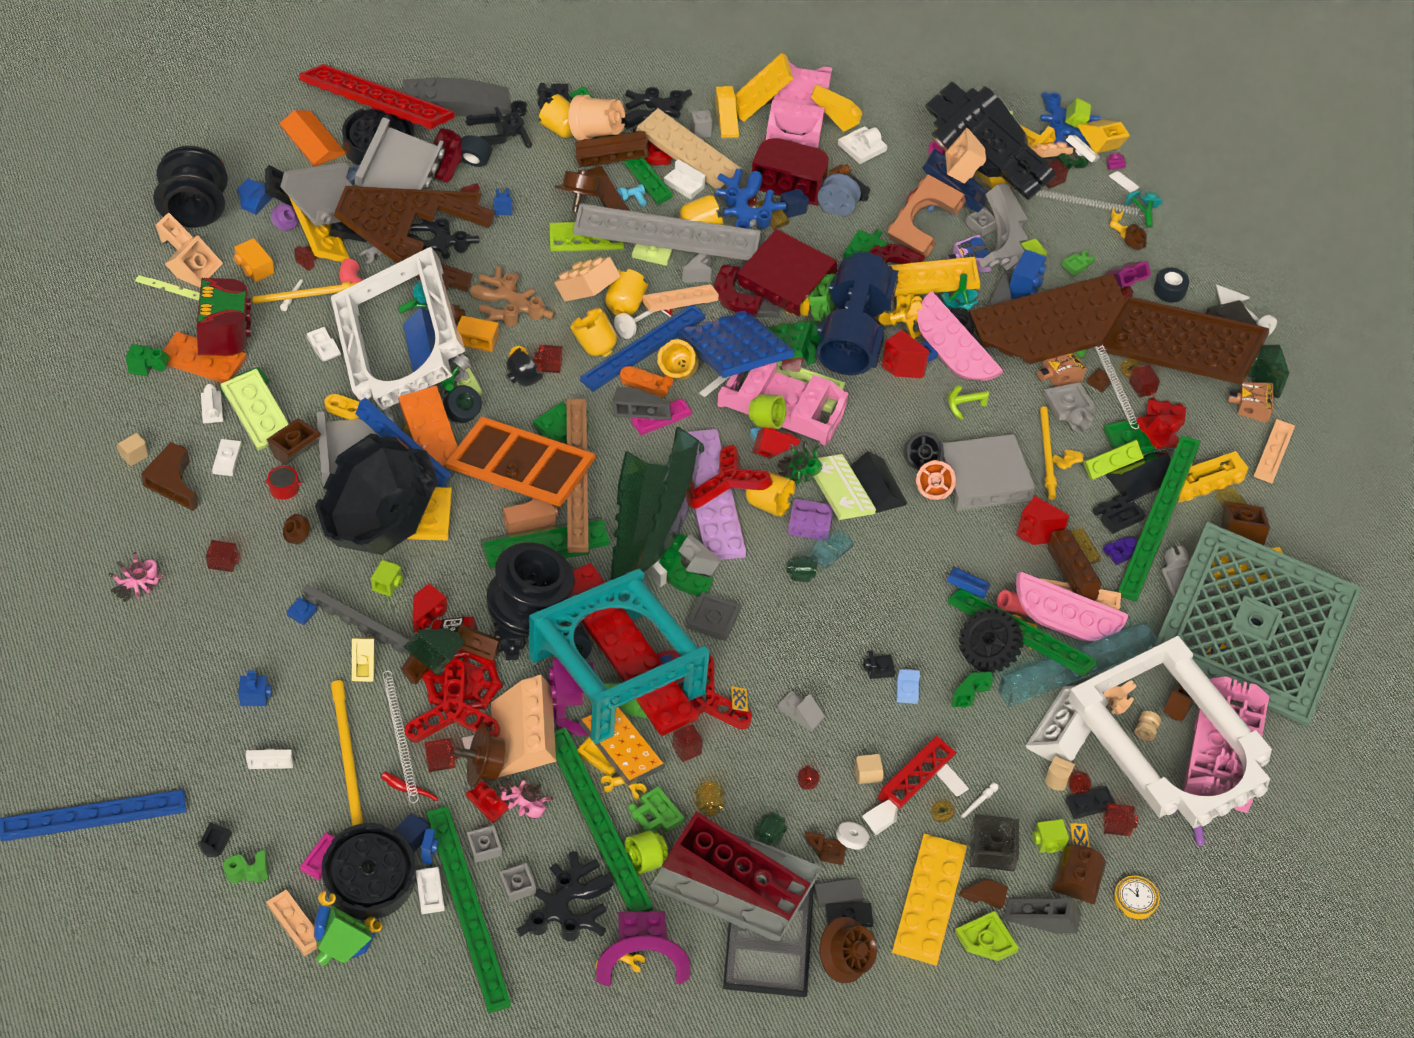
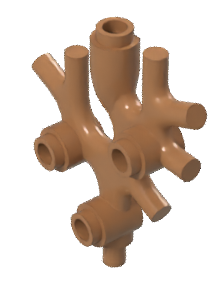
(507, 291)

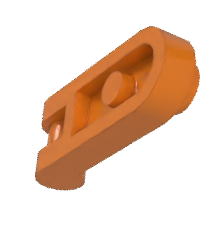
(646, 381)

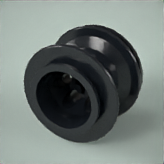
(191, 186)
(526, 582)

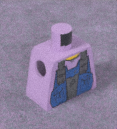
(971, 248)

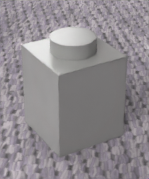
(701, 123)

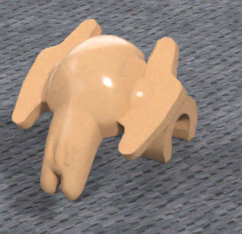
(1118, 699)

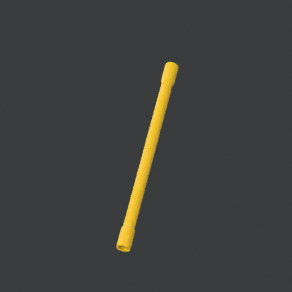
(339, 698)

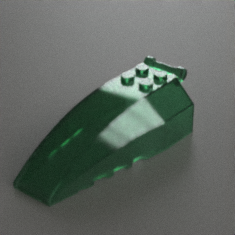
(653, 504)

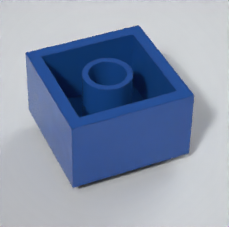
(1027, 275)

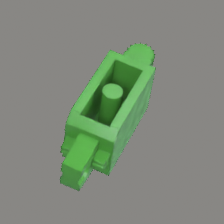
(821, 299)

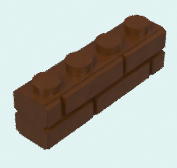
(612, 149)
(1074, 564)

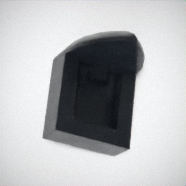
(214, 840)

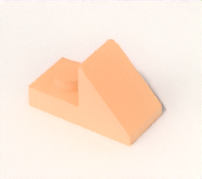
(172, 230)

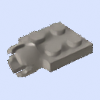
(1071, 404)
(1176, 569)

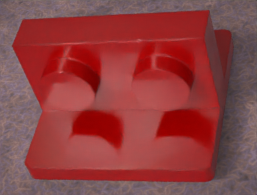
(1161, 429)

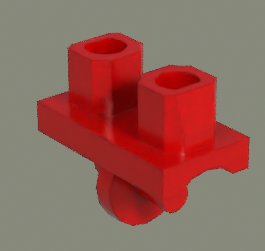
(487, 801)

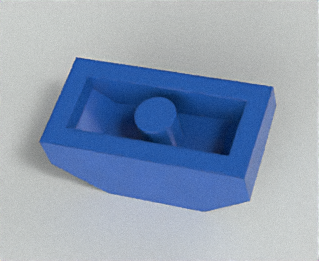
(253, 196)

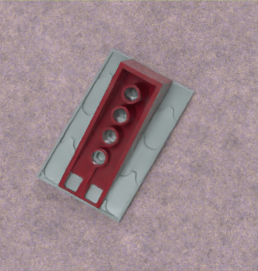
(736, 878)

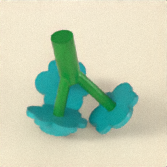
(1150, 199)
(419, 296)
(965, 296)

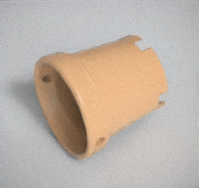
(595, 117)

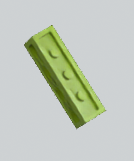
(564, 232)

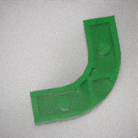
(678, 576)

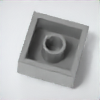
(981, 222)
(484, 844)
(517, 882)

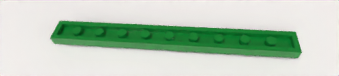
(640, 169)
(1159, 518)
(600, 825)
(469, 911)

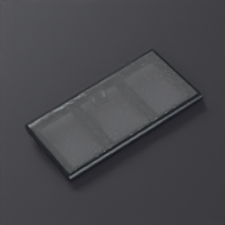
(769, 965)

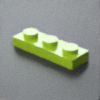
(1113, 459)

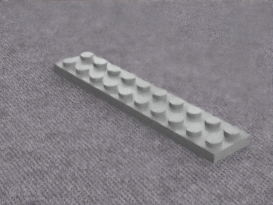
(666, 232)

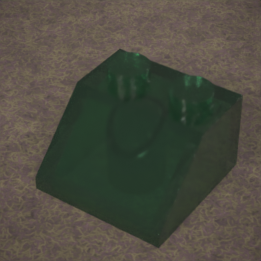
(1270, 368)
(435, 647)

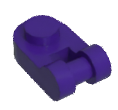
(1126, 548)

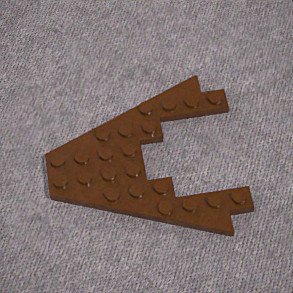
(386, 216)

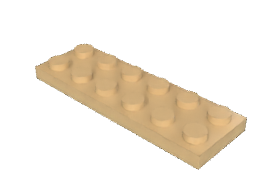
(687, 147)

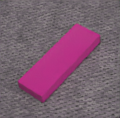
(679, 411)

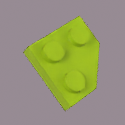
(987, 937)

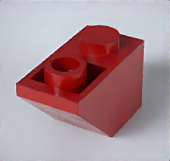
(772, 443)
(427, 606)

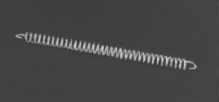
(1088, 201)
(1115, 389)
(401, 758)

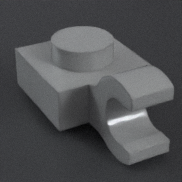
(370, 251)

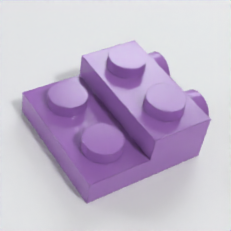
(810, 519)

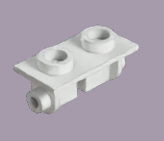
(211, 405)

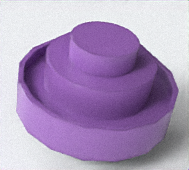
(284, 217)

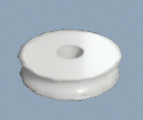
(852, 835)

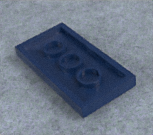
(972, 190)

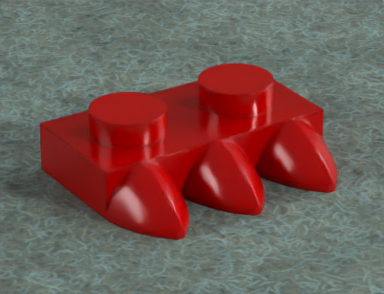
(1157, 408)

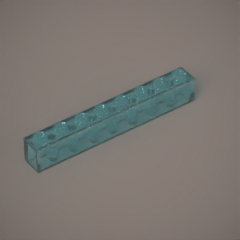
(1051, 675)

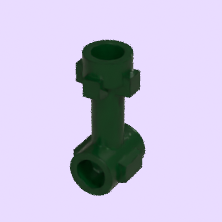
(1077, 162)

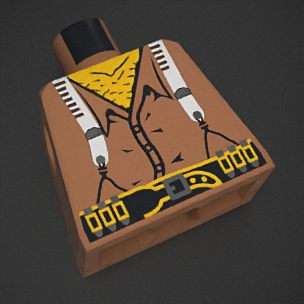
(1062, 370)
(1254, 400)

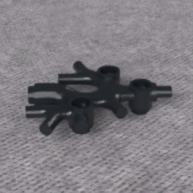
(651, 98)
(442, 238)
(568, 889)

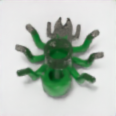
(801, 464)

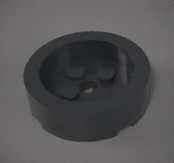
(361, 127)
(365, 893)

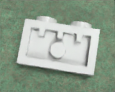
(685, 179)

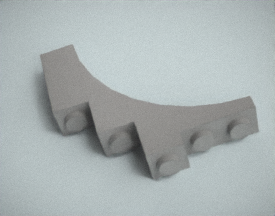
(1009, 224)

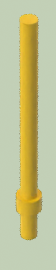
(302, 293)
(1050, 479)

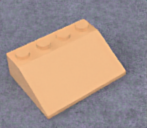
(526, 725)

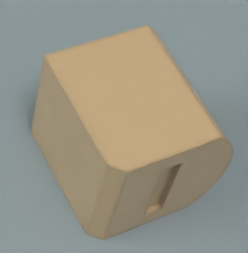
(132, 449)
(868, 769)
(1059, 773)

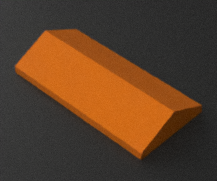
(311, 137)

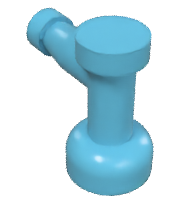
(638, 191)

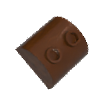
(1079, 873)

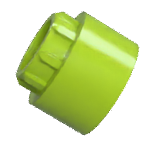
(768, 411)
(646, 851)

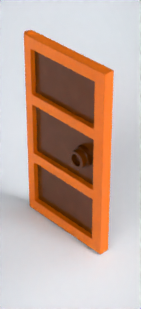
(520, 461)

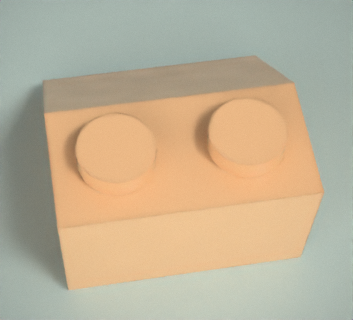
(965, 156)
(193, 261)

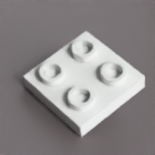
(863, 144)

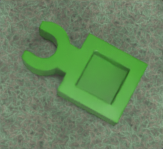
(1076, 264)

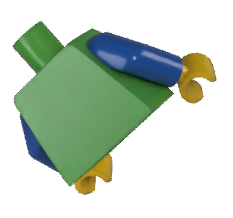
(340, 934)

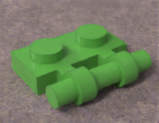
(660, 808)

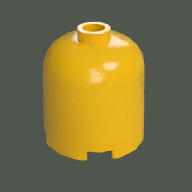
(555, 116)
(701, 210)
(626, 293)
(595, 333)
(672, 354)
(775, 498)

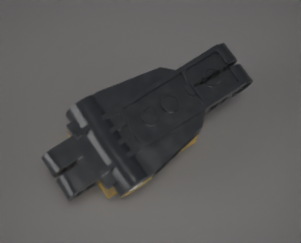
(1005, 142)

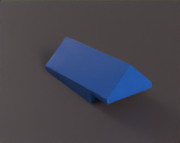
(419, 337)

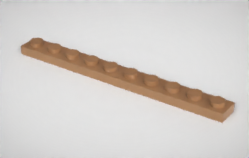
(578, 499)

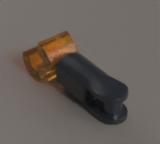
(843, 170)

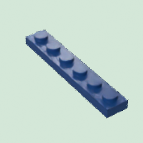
(385, 427)

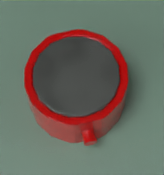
(283, 482)

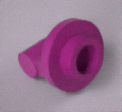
(1115, 161)

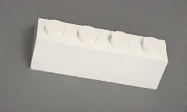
(1061, 729)

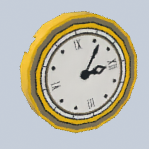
(1136, 897)

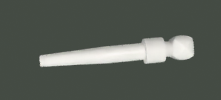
(284, 306)
(987, 793)

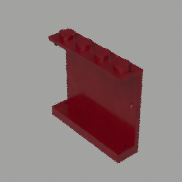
(785, 271)

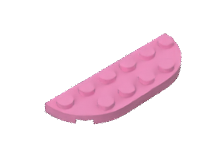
(954, 343)
(1066, 610)

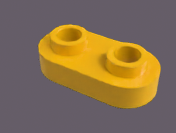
(344, 407)

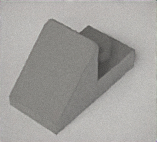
(697, 269)
(700, 557)
(801, 710)

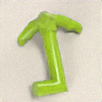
(953, 399)

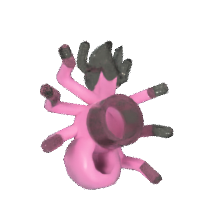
(138, 574)
(525, 795)

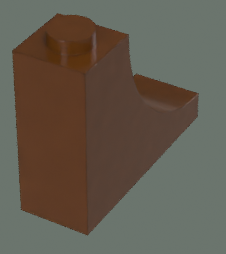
(166, 474)

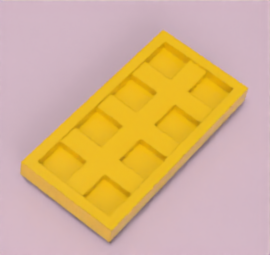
(763, 87)

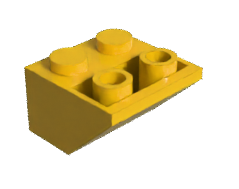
(1104, 134)

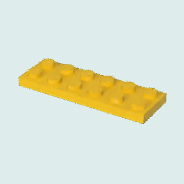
(320, 240)
(936, 276)
(929, 899)

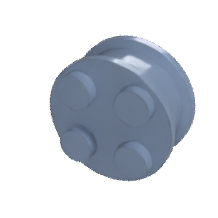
(839, 194)

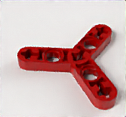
(729, 478)
(450, 700)
(715, 700)

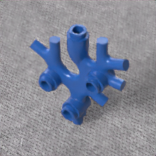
(1058, 117)
(739, 197)

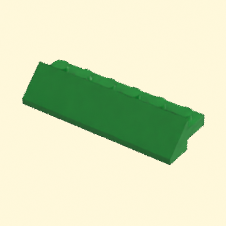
(551, 536)

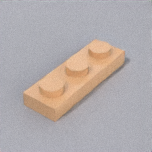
(1052, 149)
(293, 921)

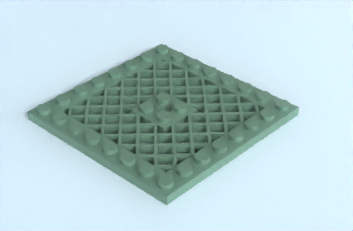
(1289, 569)

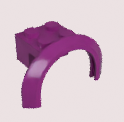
(565, 693)
(642, 932)

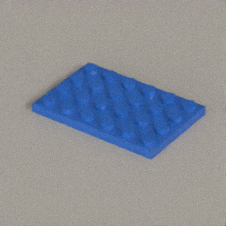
(735, 344)

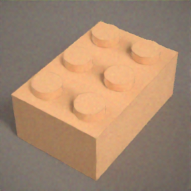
(586, 278)

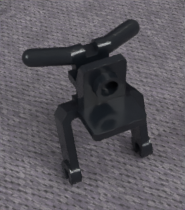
(505, 126)

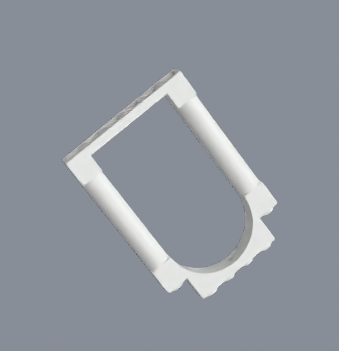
(447, 342)
(1158, 791)

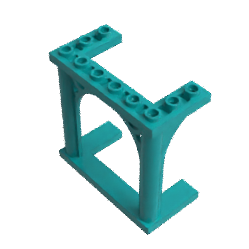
(636, 598)

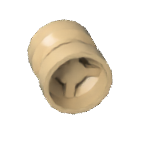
(1145, 728)

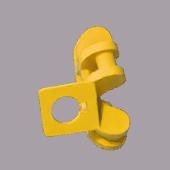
(902, 313)

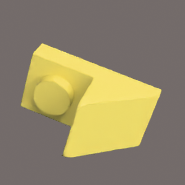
(363, 659)

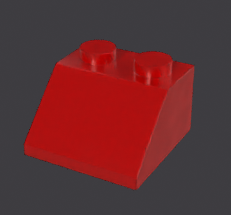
(905, 356)
(1039, 521)

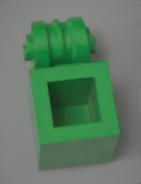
(141, 360)

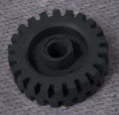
(999, 652)

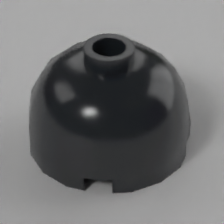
(522, 369)
(921, 449)

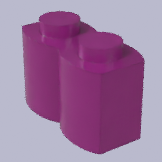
(1130, 273)

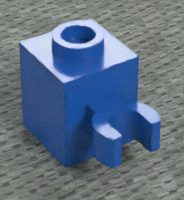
(254, 690)

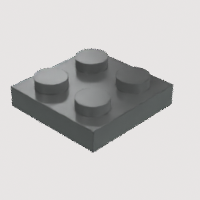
(713, 616)

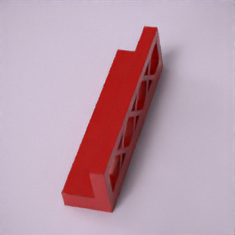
(914, 768)

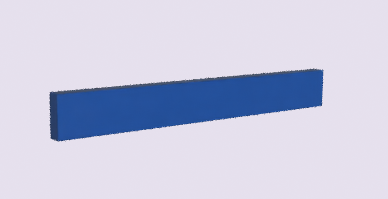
(641, 348)
(92, 815)

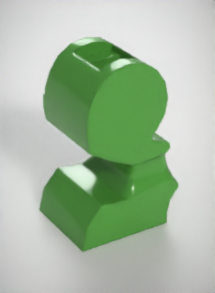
(237, 868)

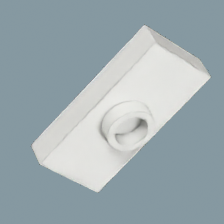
(1082, 149)
(227, 457)
(269, 759)
(430, 890)

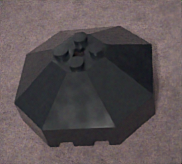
(366, 488)

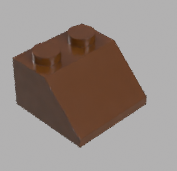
(292, 440)
(1246, 521)

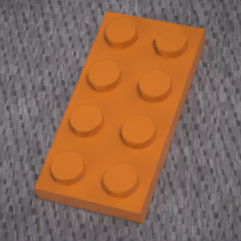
(184, 356)
(429, 423)

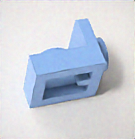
(907, 686)

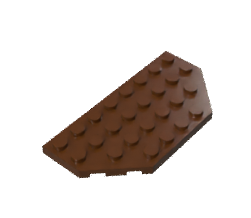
(1052, 320)

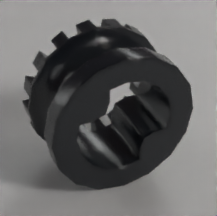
(521, 105)

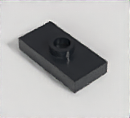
(858, 911)

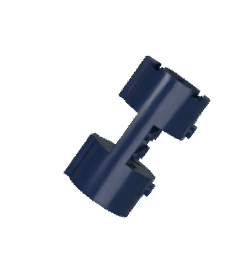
(850, 336)

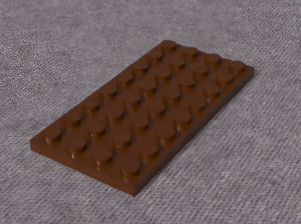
(1185, 340)

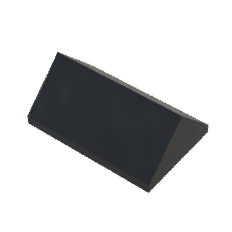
(1140, 476)
(878, 482)

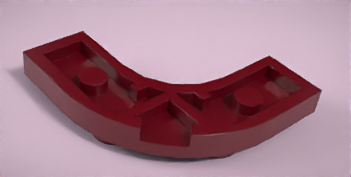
(452, 155)
(897, 254)
(730, 297)

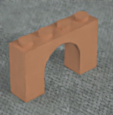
(929, 193)
(528, 515)

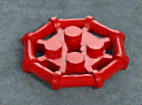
(474, 680)

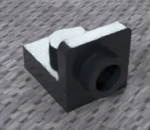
(878, 666)

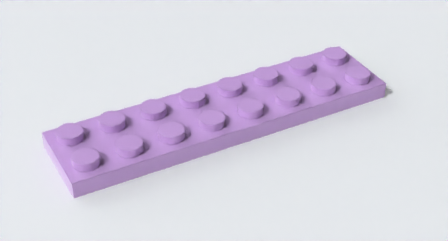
(718, 518)

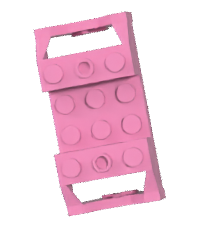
(796, 110)
(802, 399)
(1213, 762)

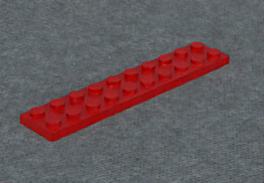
(377, 96)
(633, 656)

